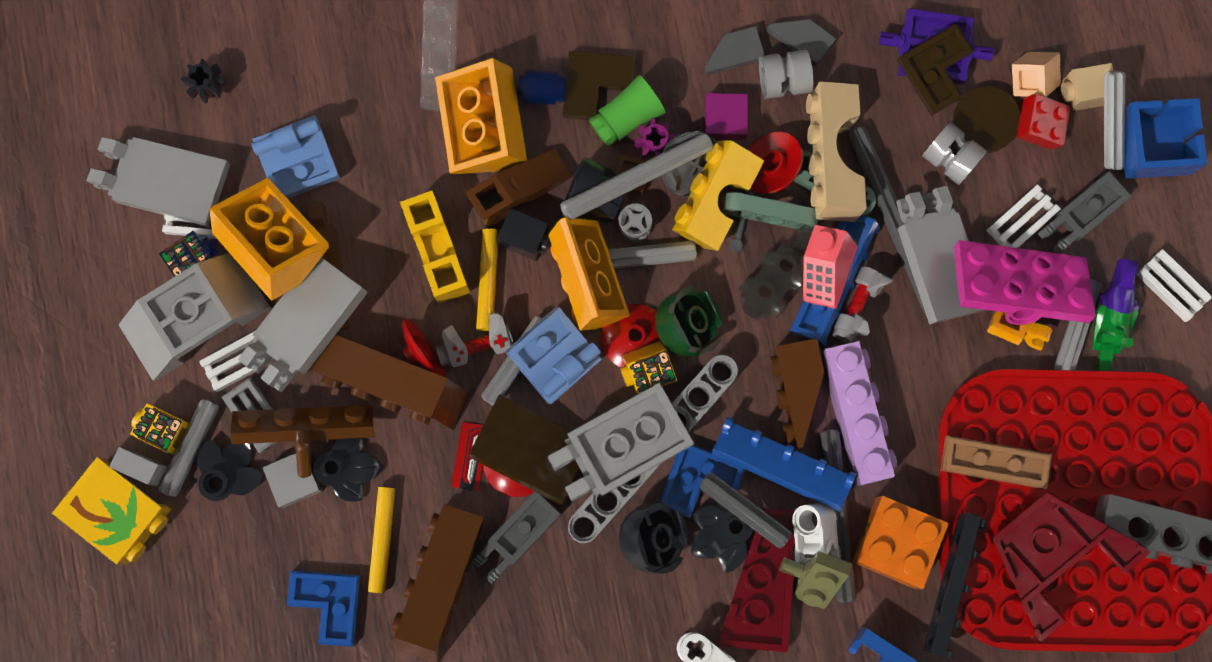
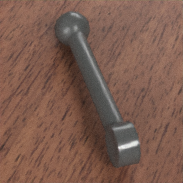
(736, 244)

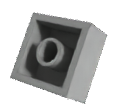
(138, 466)
(287, 485)

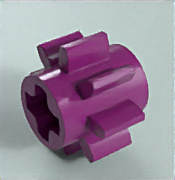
(645, 142)

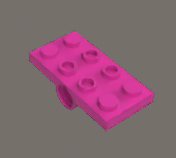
(1023, 283)

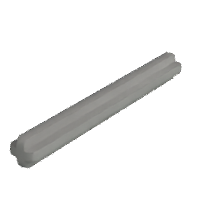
(636, 176)

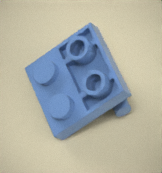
(296, 157)
(553, 355)

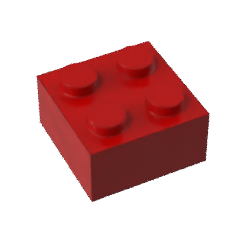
(1043, 121)

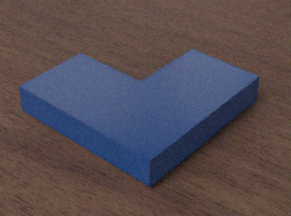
(689, 471)
(337, 597)

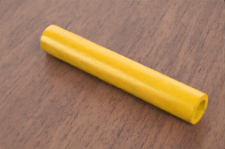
(487, 278)
(381, 540)

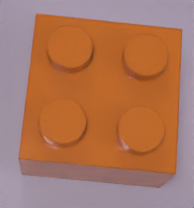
(899, 542)

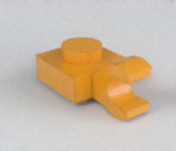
(1033, 333)

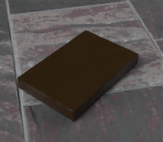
(519, 446)

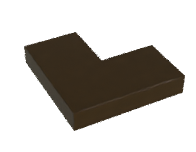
(928, 64)
(590, 73)

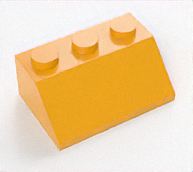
(481, 118)
(268, 237)
(587, 273)

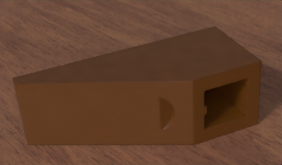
(517, 187)
(800, 378)

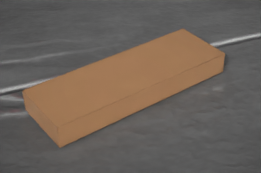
(996, 462)

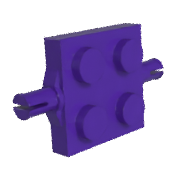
(924, 25)

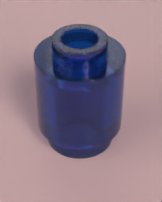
(542, 87)

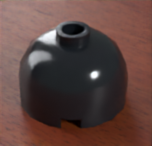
(653, 538)

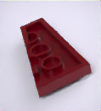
(763, 596)

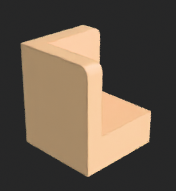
(1036, 74)

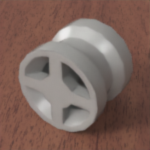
(637, 217)

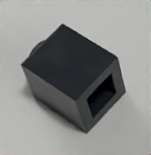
(524, 235)

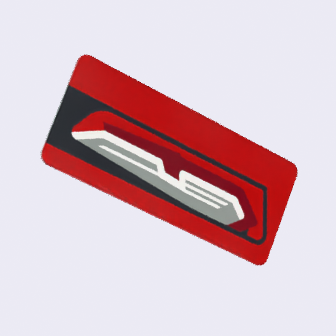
(466, 470)

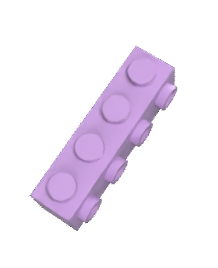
(857, 413)

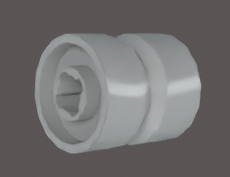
(786, 74)
(959, 165)

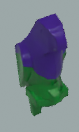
(1115, 314)

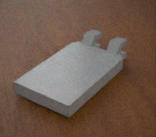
(162, 179)
(930, 251)
(302, 325)
(623, 443)

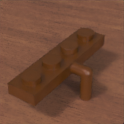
(302, 426)

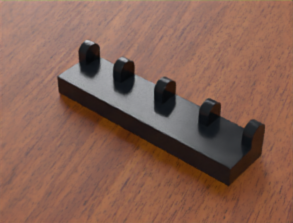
(953, 584)

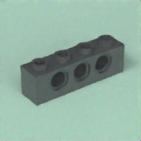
(1152, 523)

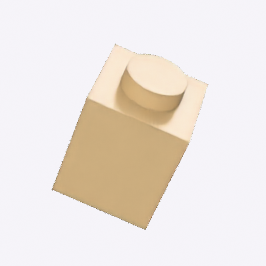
(1085, 87)

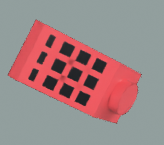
(827, 265)

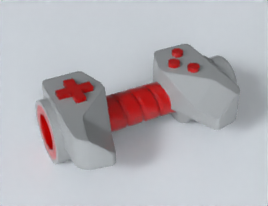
(852, 324)
(456, 352)

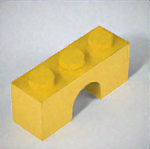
(700, 216)
(435, 247)

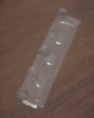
(438, 47)

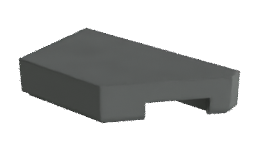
(802, 36)
(735, 51)

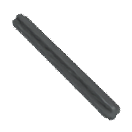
(883, 191)

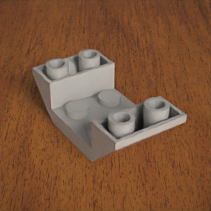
(190, 312)

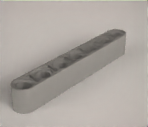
(690, 413)

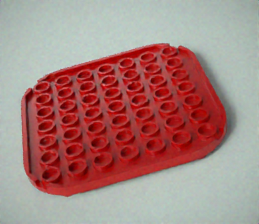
(1106, 436)

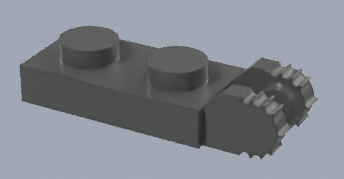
(1087, 210)
(518, 534)

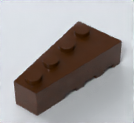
(391, 381)
(437, 583)

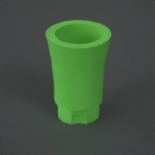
(627, 112)

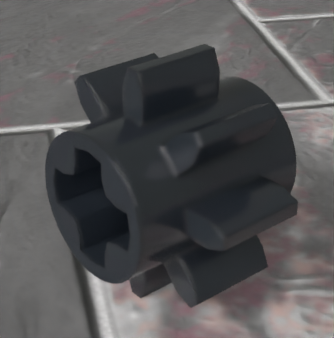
(210, 87)

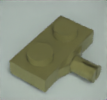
(817, 579)

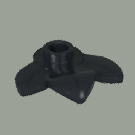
(231, 466)
(352, 468)
(718, 540)

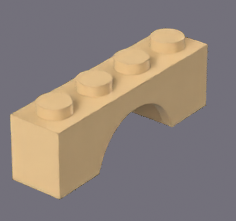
(837, 189)

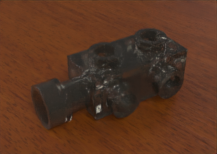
(775, 279)

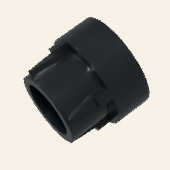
(587, 176)

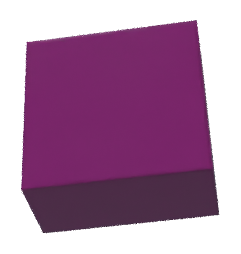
(726, 116)

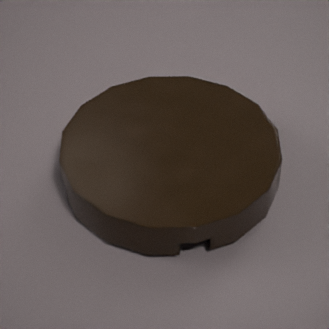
(988, 117)

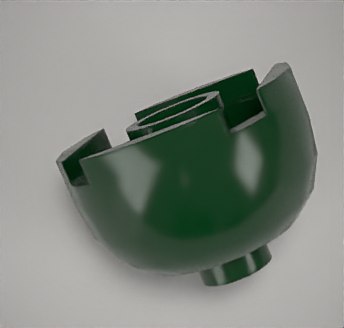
(688, 322)

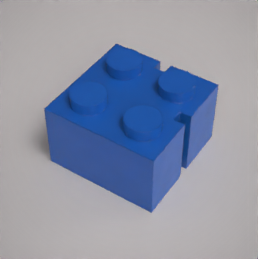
(1157, 143)

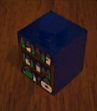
(187, 252)

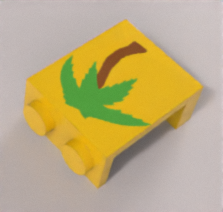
(111, 513)

